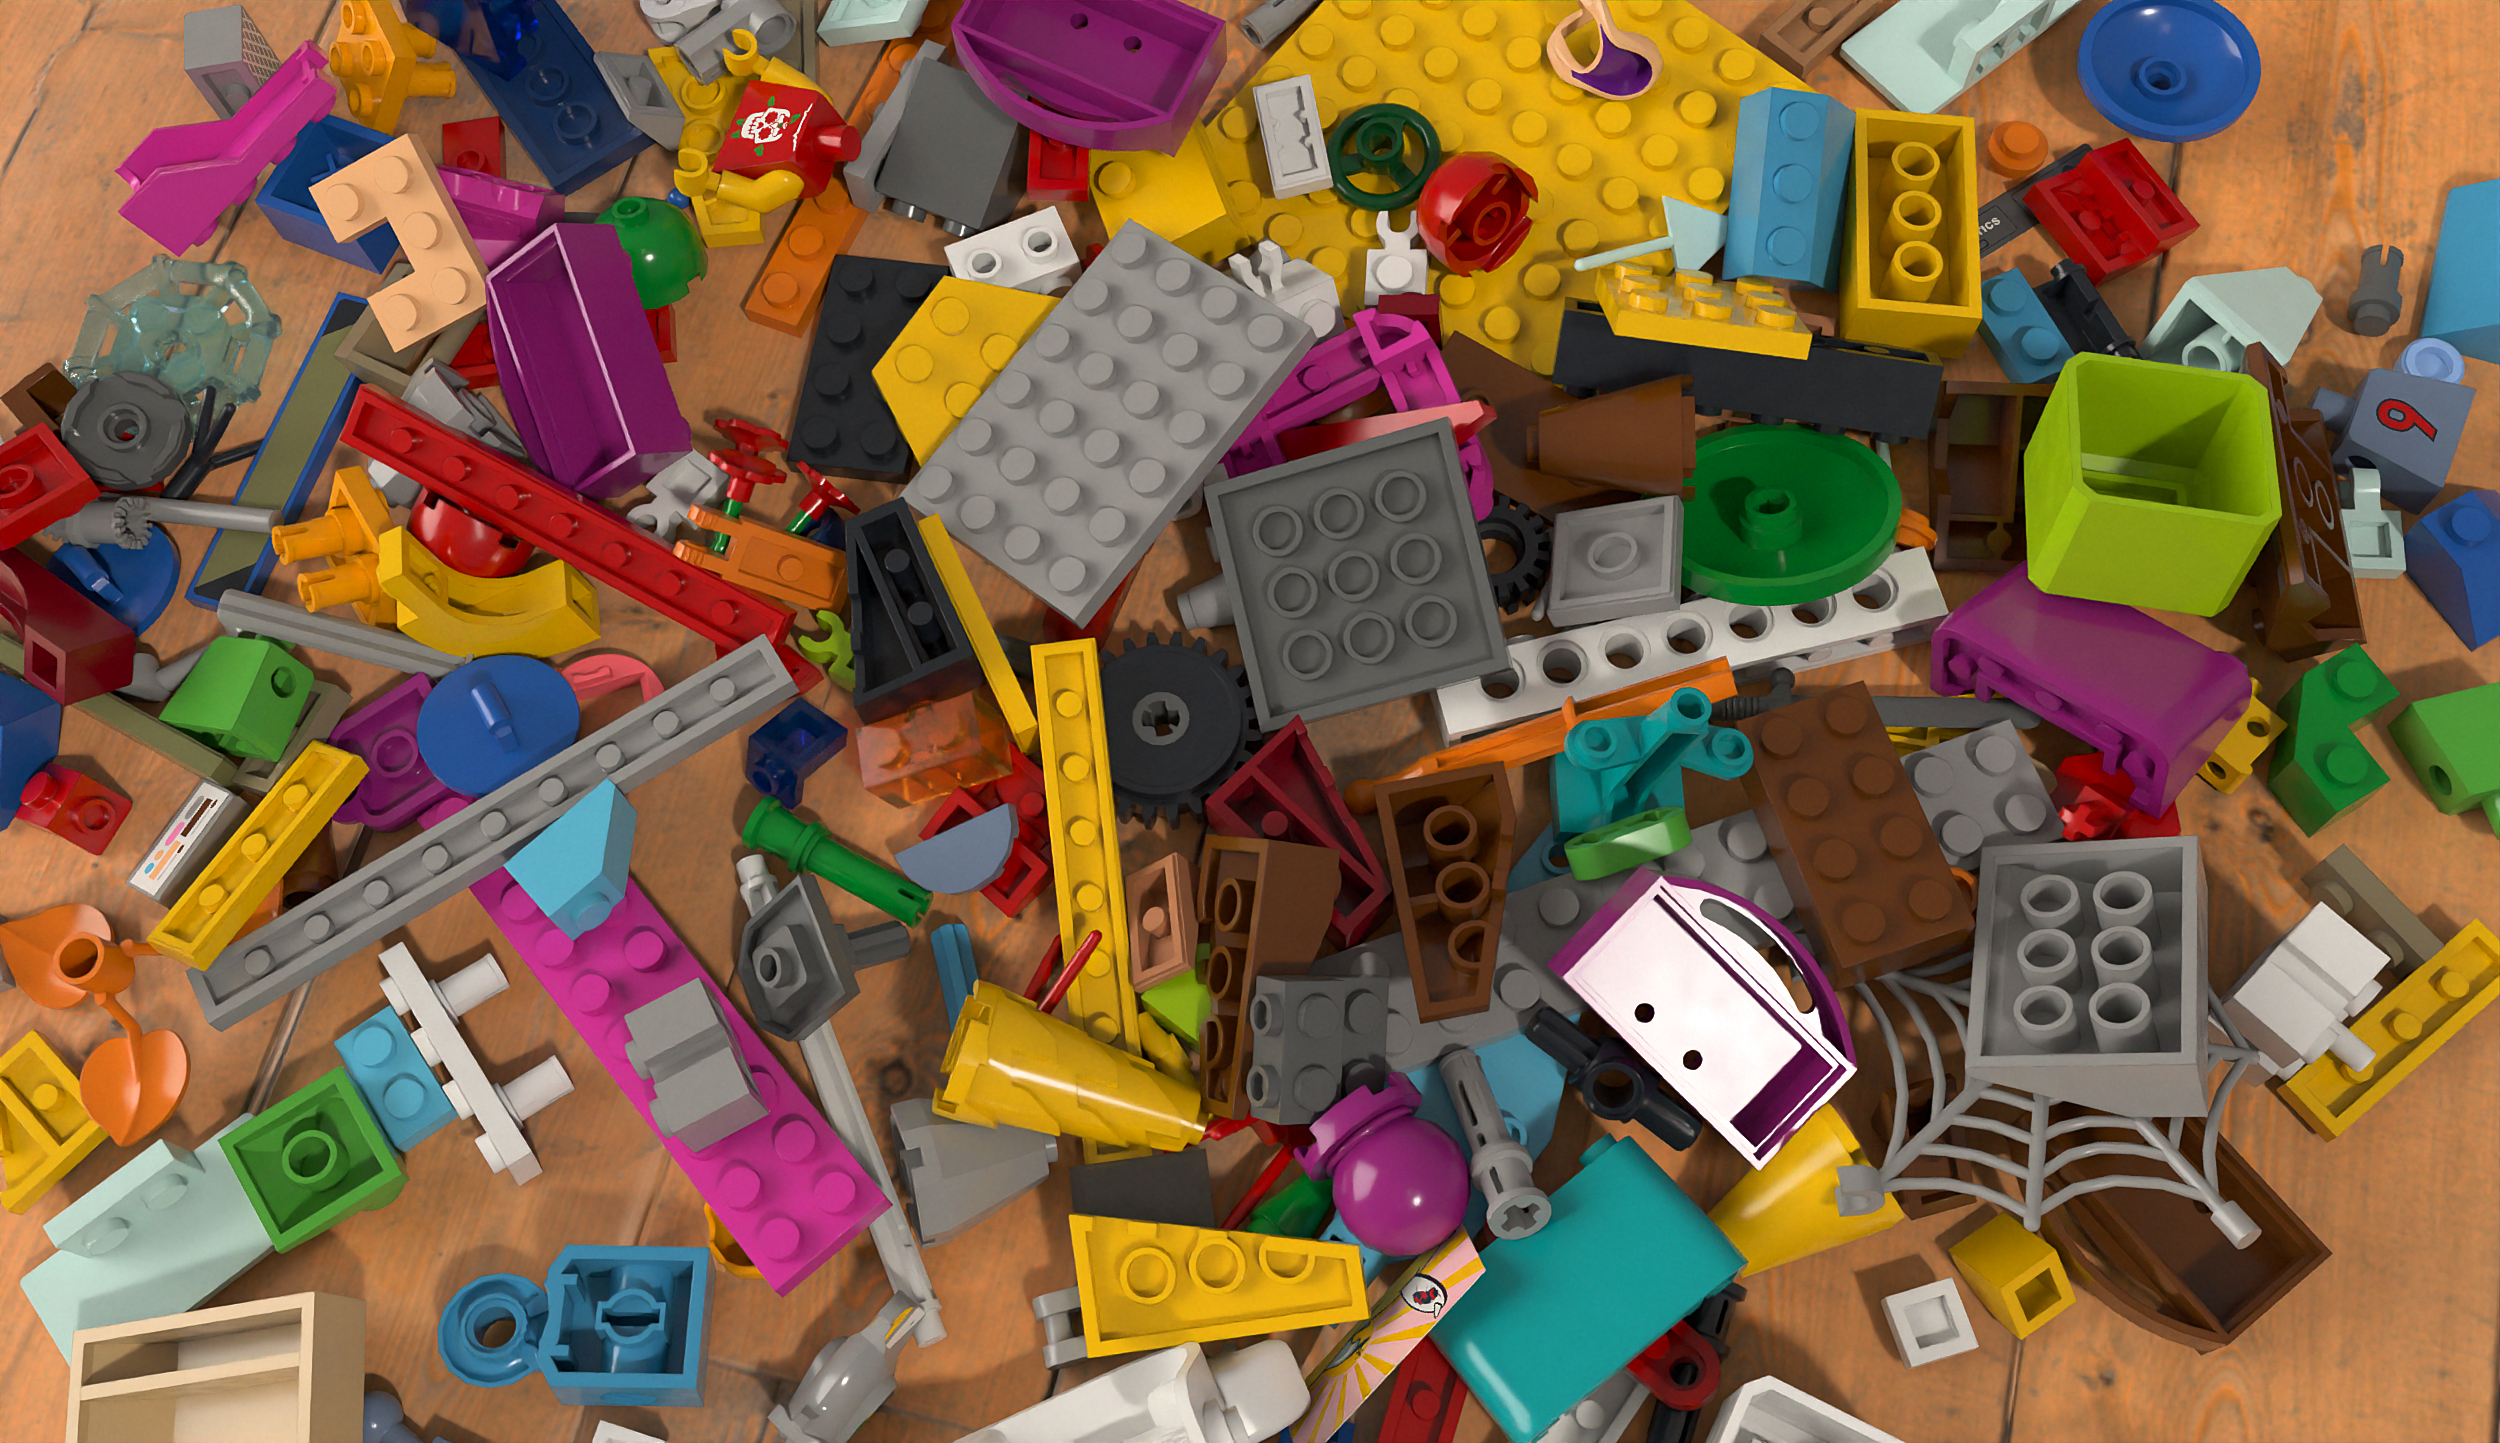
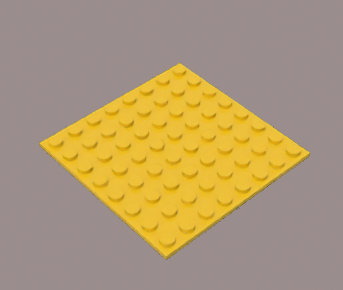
(1490, 87)

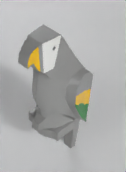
(849, 1378)

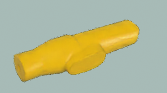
(1166, 1052)

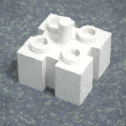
(2300, 993)

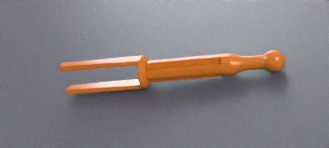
(1547, 733)

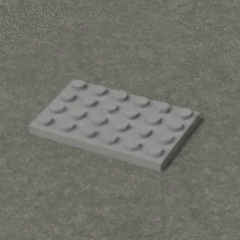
(1108, 420)

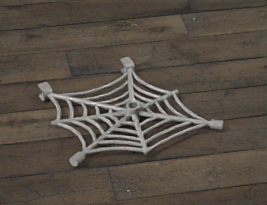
(1864, 1186)

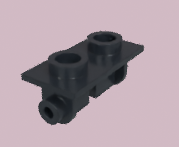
(2082, 313)

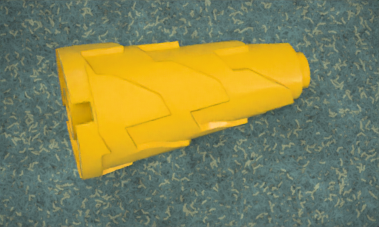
(1051, 1078)

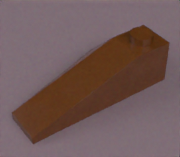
(1449, 874)

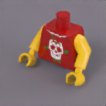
(778, 141)

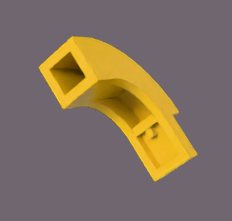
(486, 617)

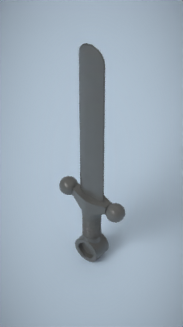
(1893, 710)

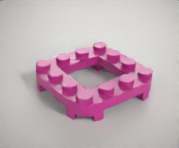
(1347, 367)

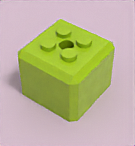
(2150, 484)

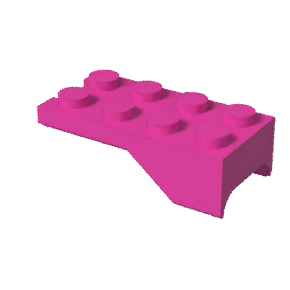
(198, 169)

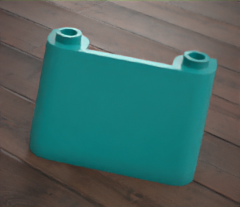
(1584, 1291)

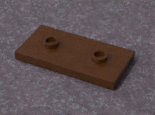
(1517, 399)

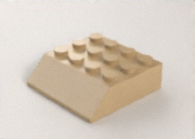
(224, 1375)

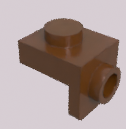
(40, 399)

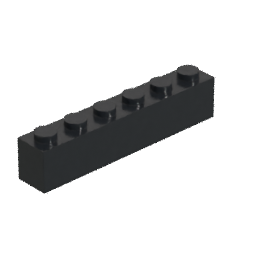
(1835, 389)

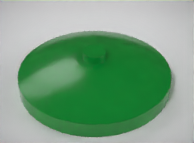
(1786, 515)

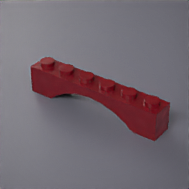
(67, 639)

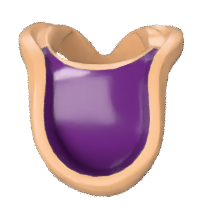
(1625, 62)

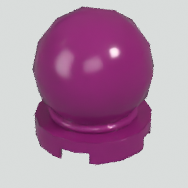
(1393, 1174)

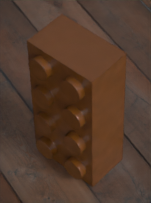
(1851, 838)

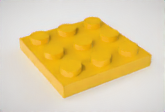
(1700, 312)

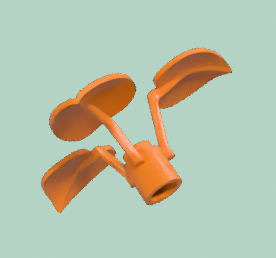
(71, 953)

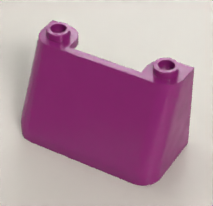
(2099, 673)

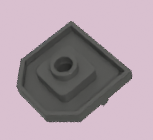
(804, 965)

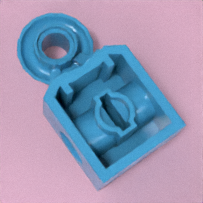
(605, 1334)

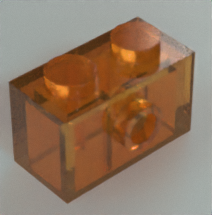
(933, 750)

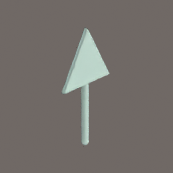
(1693, 238)

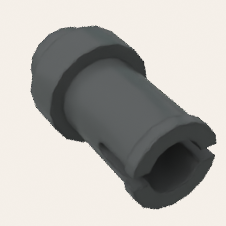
(2376, 301)

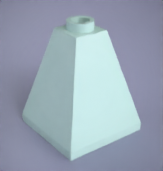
(2225, 312)

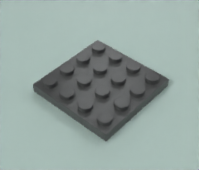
(1358, 576)

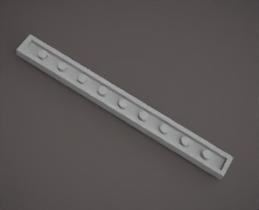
(487, 834)

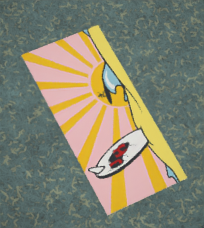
(1388, 1336)

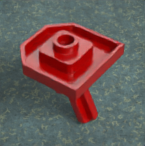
(2098, 806)

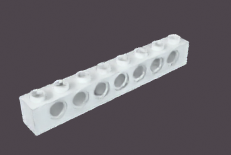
(1907, 616)

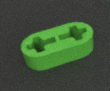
(1628, 843)

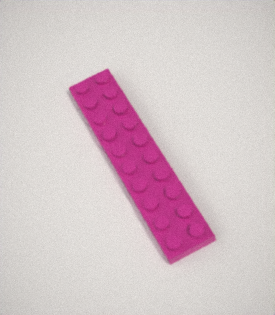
(777, 1184)

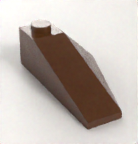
(1264, 917)

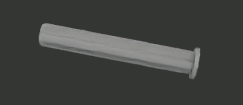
(334, 635)

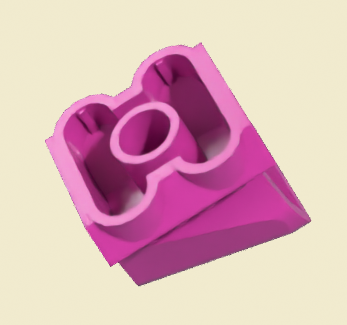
(500, 211)

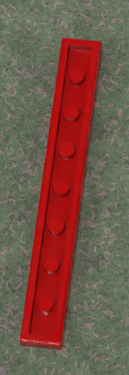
(560, 521)

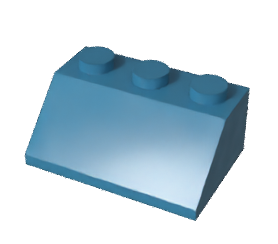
(1789, 190)
(2465, 274)

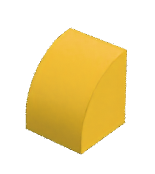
(2014, 1274)

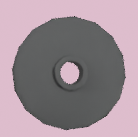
(106, 409)

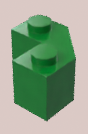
(2318, 761)

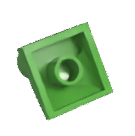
(315, 1160)

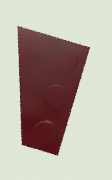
(1294, 799)

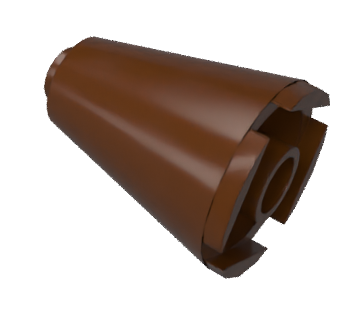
(1622, 439)

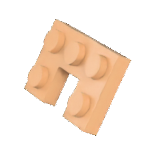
(406, 189)

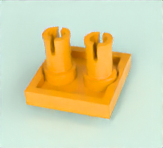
(380, 65)
(351, 547)

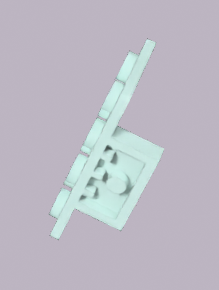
(1938, 49)
(148, 1242)

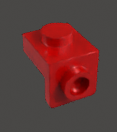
(73, 808)

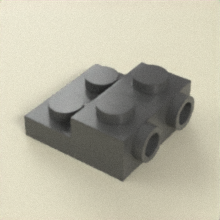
(1315, 1043)

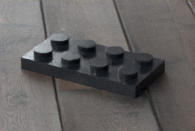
(841, 416)

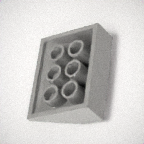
(2094, 974)

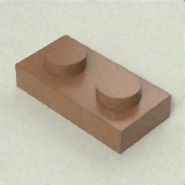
(1813, 31)

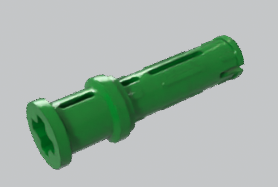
(811, 849)

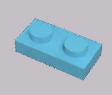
(396, 1079)

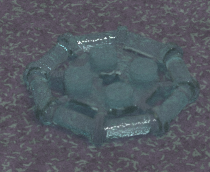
(175, 318)

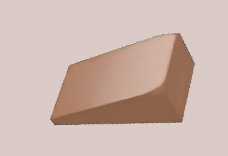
(1162, 920)

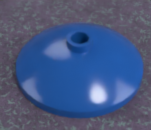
(2186, 49)

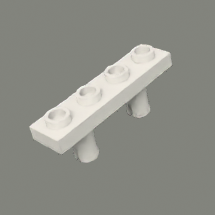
(496, 1107)

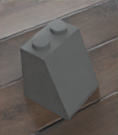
(956, 154)

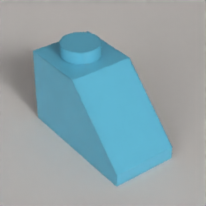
(580, 861)

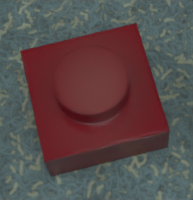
(1417, 306)

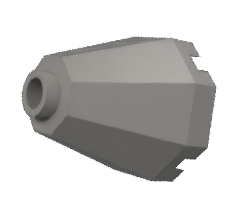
(442, 394)
(962, 1169)

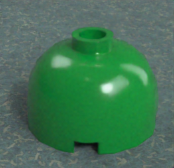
(661, 245)

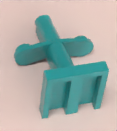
(1636, 762)

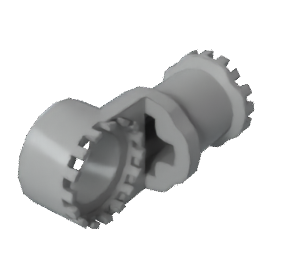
(106, 523)

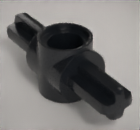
(1636, 1100)

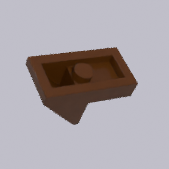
(1926, 1202)

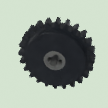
(1208, 722)

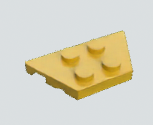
(953, 355)

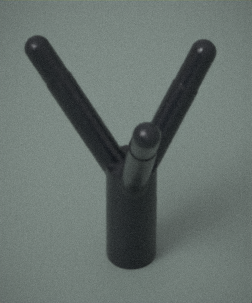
(205, 441)

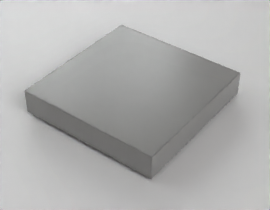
(1616, 561)

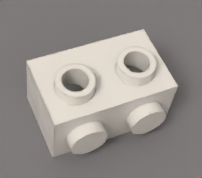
(1020, 255)

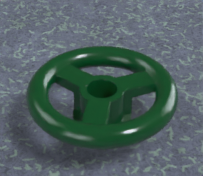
(1381, 128)

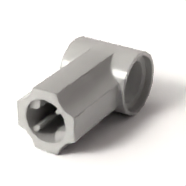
(702, 48)

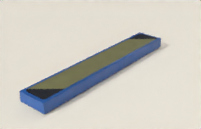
(286, 461)

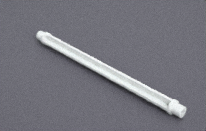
(851, 1125)

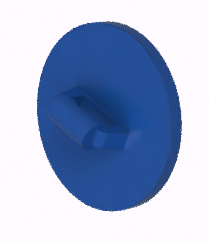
(123, 582)
(496, 722)

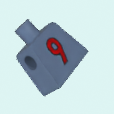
(2401, 428)

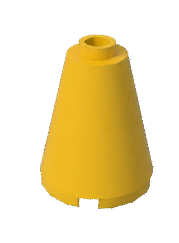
(1791, 1202)

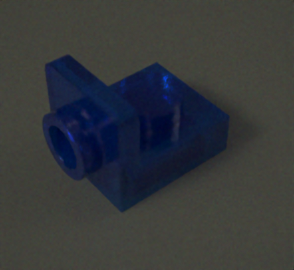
(791, 750)

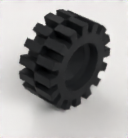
(1530, 547)

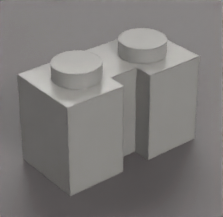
(696, 1066)

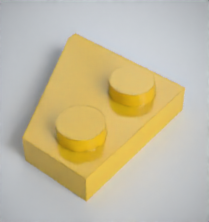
(40, 1121)

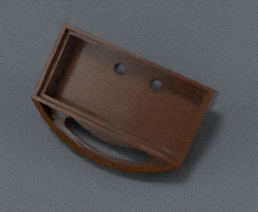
(2163, 1244)

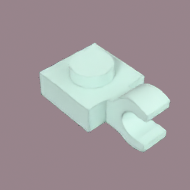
(2371, 533)

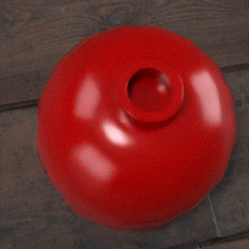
(1475, 211)
(466, 539)

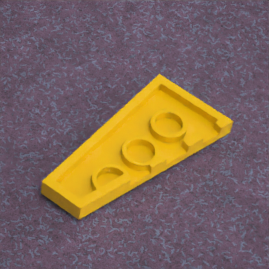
(1188, 1283)

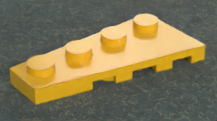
(707, 121)

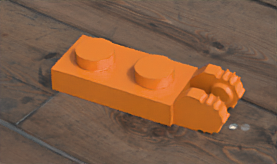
(770, 560)

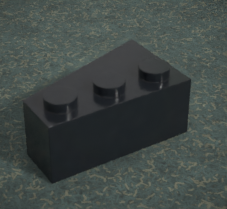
(902, 619)

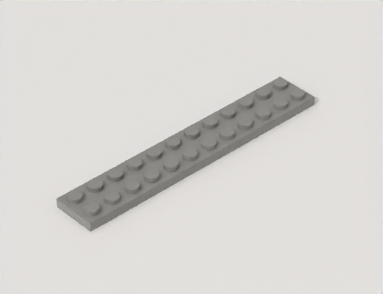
(1971, 789)

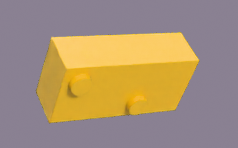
(1172, 196)
(1911, 233)

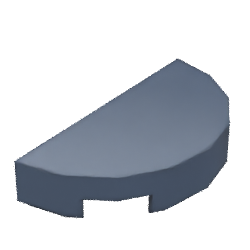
(964, 856)

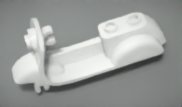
(1170, 1399)

